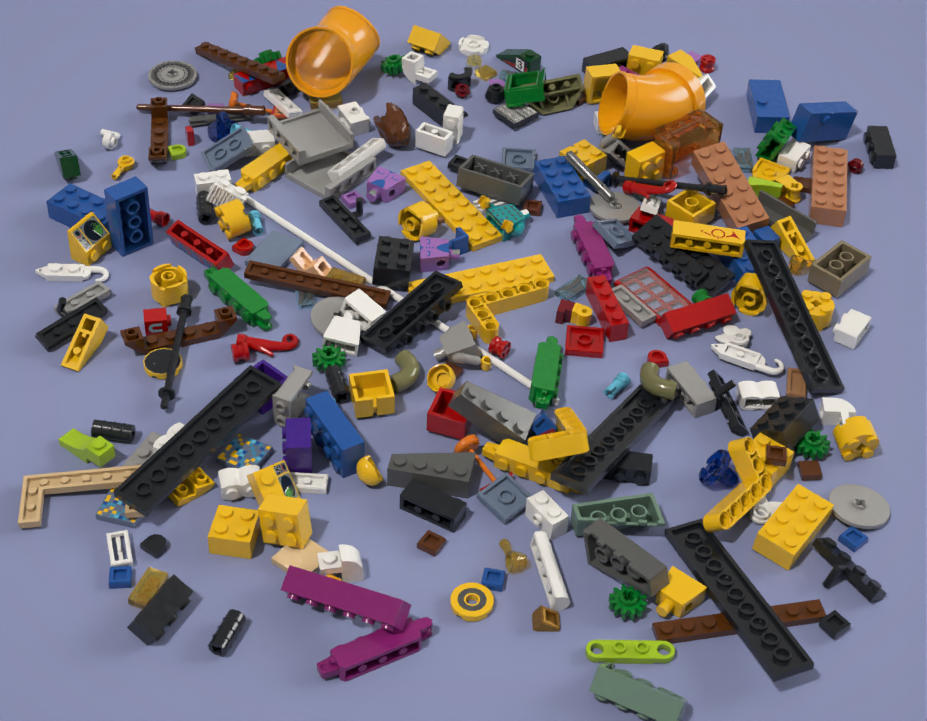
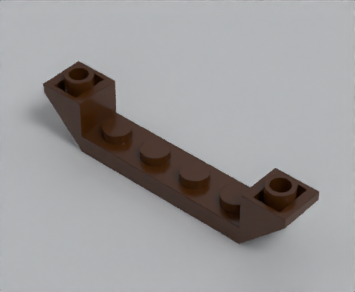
(159, 130)
(208, 331)

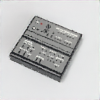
(515, 116)

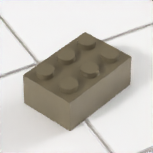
(839, 268)

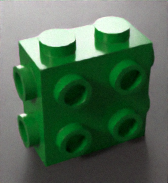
(775, 139)

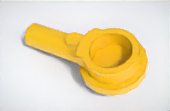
(124, 164)

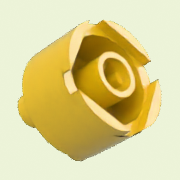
(232, 219)
(418, 221)
(168, 284)
(749, 295)
(820, 307)
(856, 438)

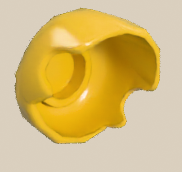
(441, 376)
(368, 472)

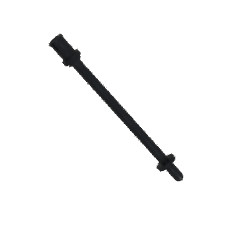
(709, 188)
(183, 311)

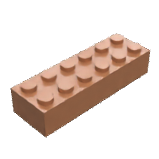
(828, 186)
(740, 204)

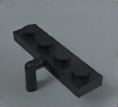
(345, 219)
(68, 324)
(725, 399)
(843, 564)

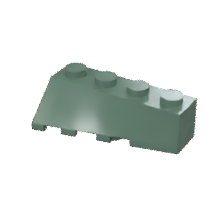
(619, 512)
(636, 694)

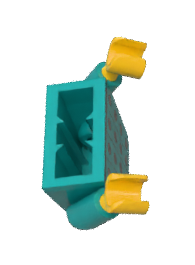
(505, 218)

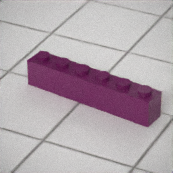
(346, 598)

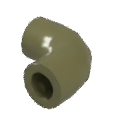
(409, 371)
(654, 383)

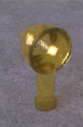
(798, 264)
(513, 560)

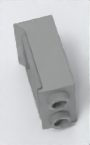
(288, 400)

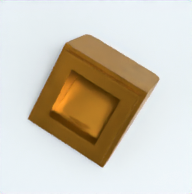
(545, 620)

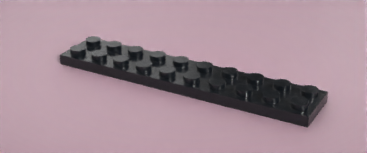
(793, 317)
(612, 440)
(196, 441)
(739, 601)

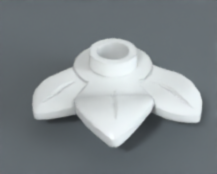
(734, 335)
(764, 509)

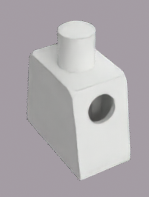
(343, 333)

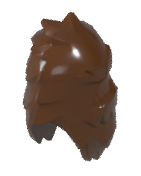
(393, 126)

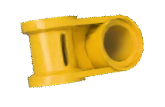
(791, 188)

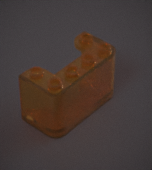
(684, 136)

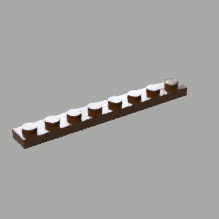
(240, 63)
(311, 282)
(717, 625)

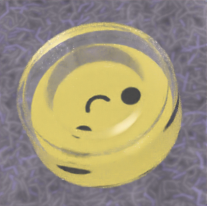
(474, 61)

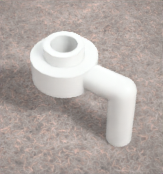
(109, 139)

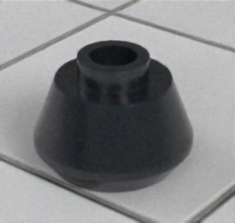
(663, 47)
(495, 94)

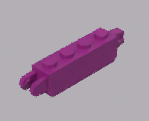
(592, 249)
(375, 650)

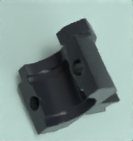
(455, 79)

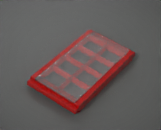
(653, 291)

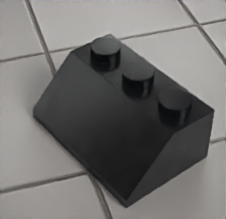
(431, 102)

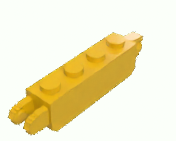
(264, 168)
(515, 458)

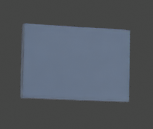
(228, 150)
(275, 249)

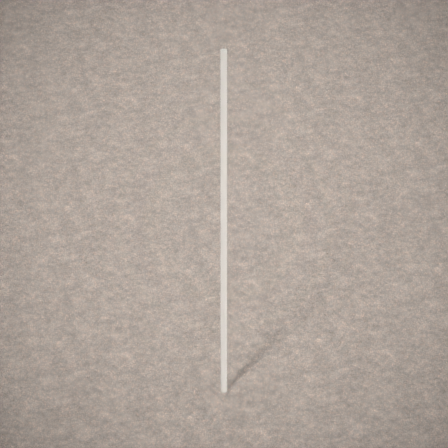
(438, 324)

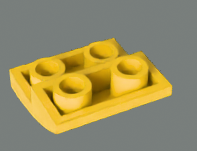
(191, 488)

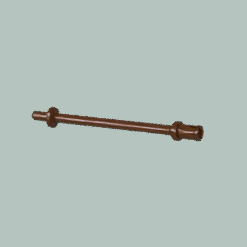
(247, 110)

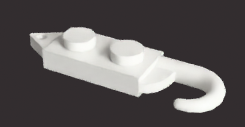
(71, 272)
(745, 358)

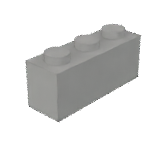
(694, 391)

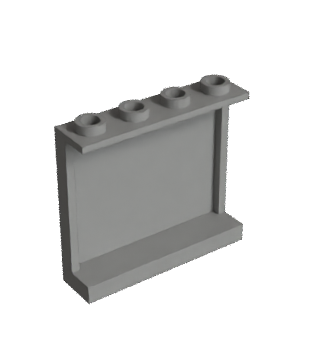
(311, 134)
(315, 179)

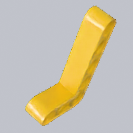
(483, 306)
(568, 441)
(754, 486)

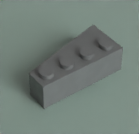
(492, 413)
(441, 471)
(623, 559)

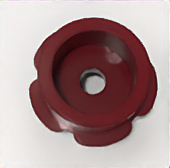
(462, 93)
(855, 165)

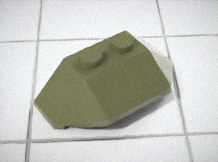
(559, 94)

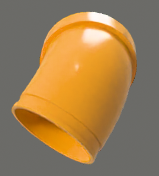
(332, 52)
(648, 100)

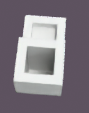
(414, 68)
(835, 411)
(343, 561)

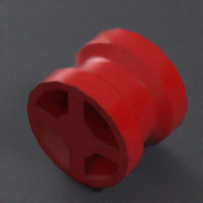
(707, 63)
(499, 347)
(240, 352)

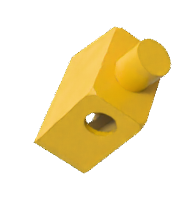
(680, 594)

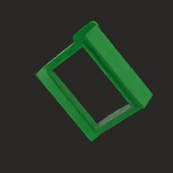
(517, 96)

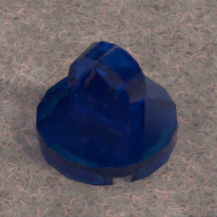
(220, 127)
(718, 470)

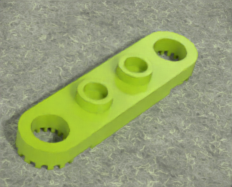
(630, 651)

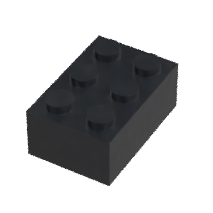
(393, 262)
(787, 420)

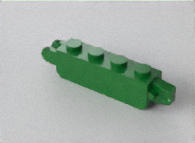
(240, 296)
(546, 373)

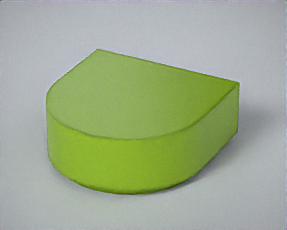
(177, 152)

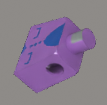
(385, 185)
(436, 254)

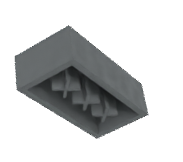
(495, 180)

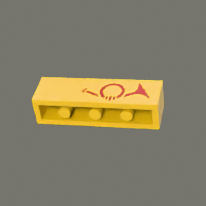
(707, 238)

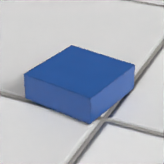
(853, 539)
(120, 577)
(493, 579)

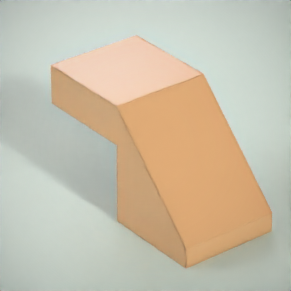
(305, 263)

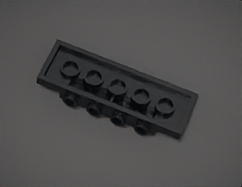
(694, 267)
(412, 313)

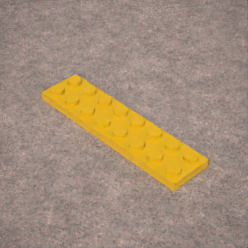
(451, 204)
(496, 276)

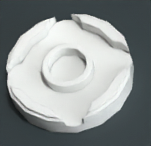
(473, 45)

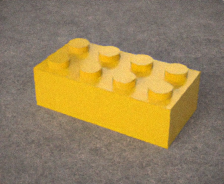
(792, 526)

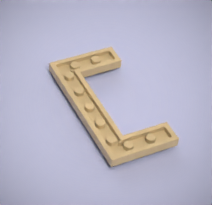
(38, 485)

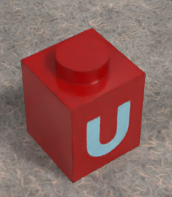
(156, 321)

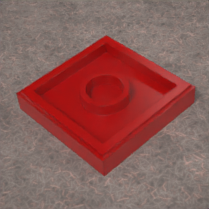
(584, 341)

